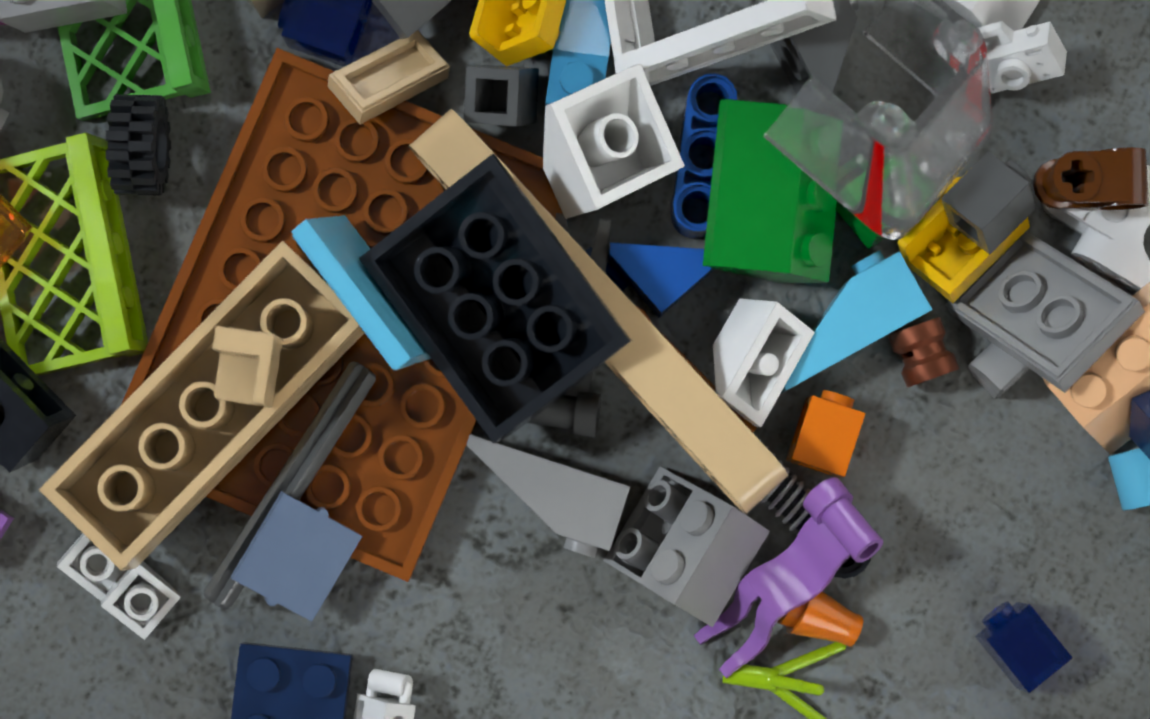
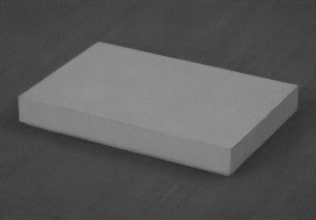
(1046, 310)

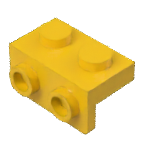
(516, 27)
(946, 255)

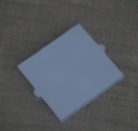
(296, 556)

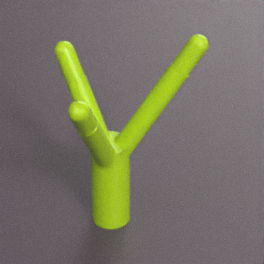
(775, 680)

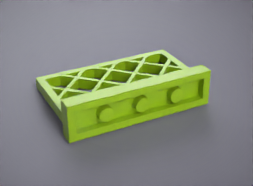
(106, 253)

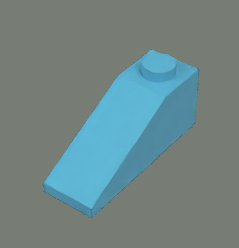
(863, 311)

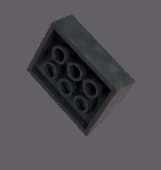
(495, 299)

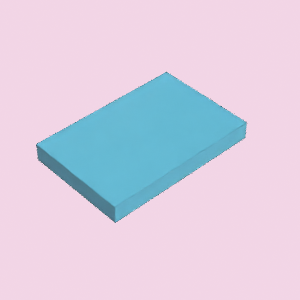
(335, 252)

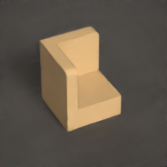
(246, 365)

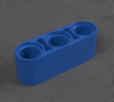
(696, 130)

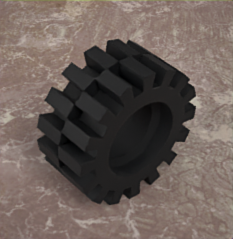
(138, 145)

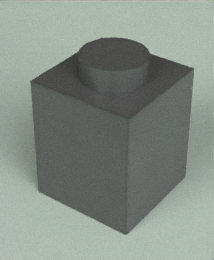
(501, 95)
(990, 201)

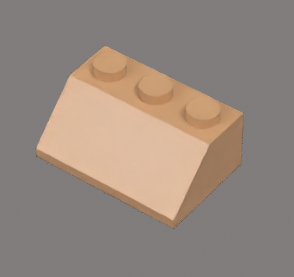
(1105, 391)

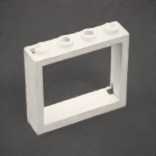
(708, 43)

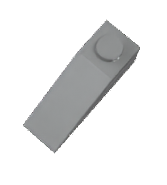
(564, 498)

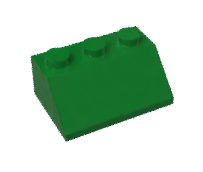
(762, 207)

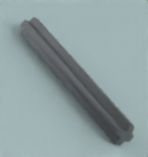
(297, 471)

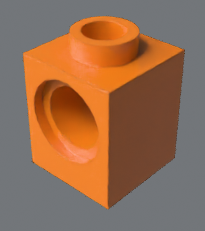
(826, 434)

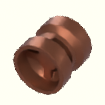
(923, 352)

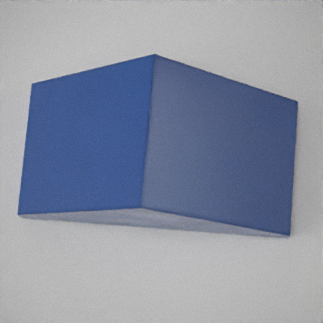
(659, 272)

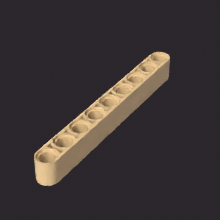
(649, 362)

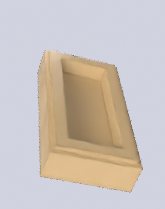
(388, 77)

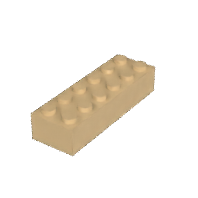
(172, 433)

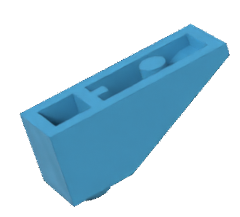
(581, 49)

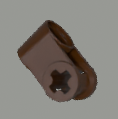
(1100, 180)

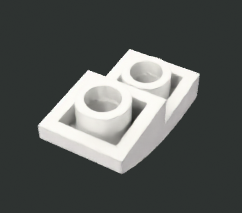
(132, 596)

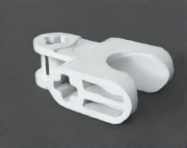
(1110, 242)

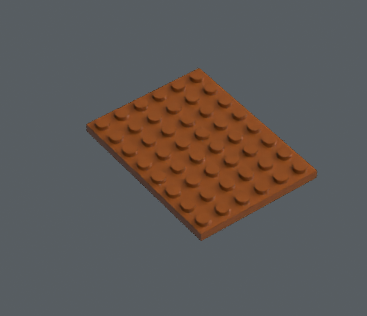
(307, 161)

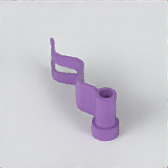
(800, 571)

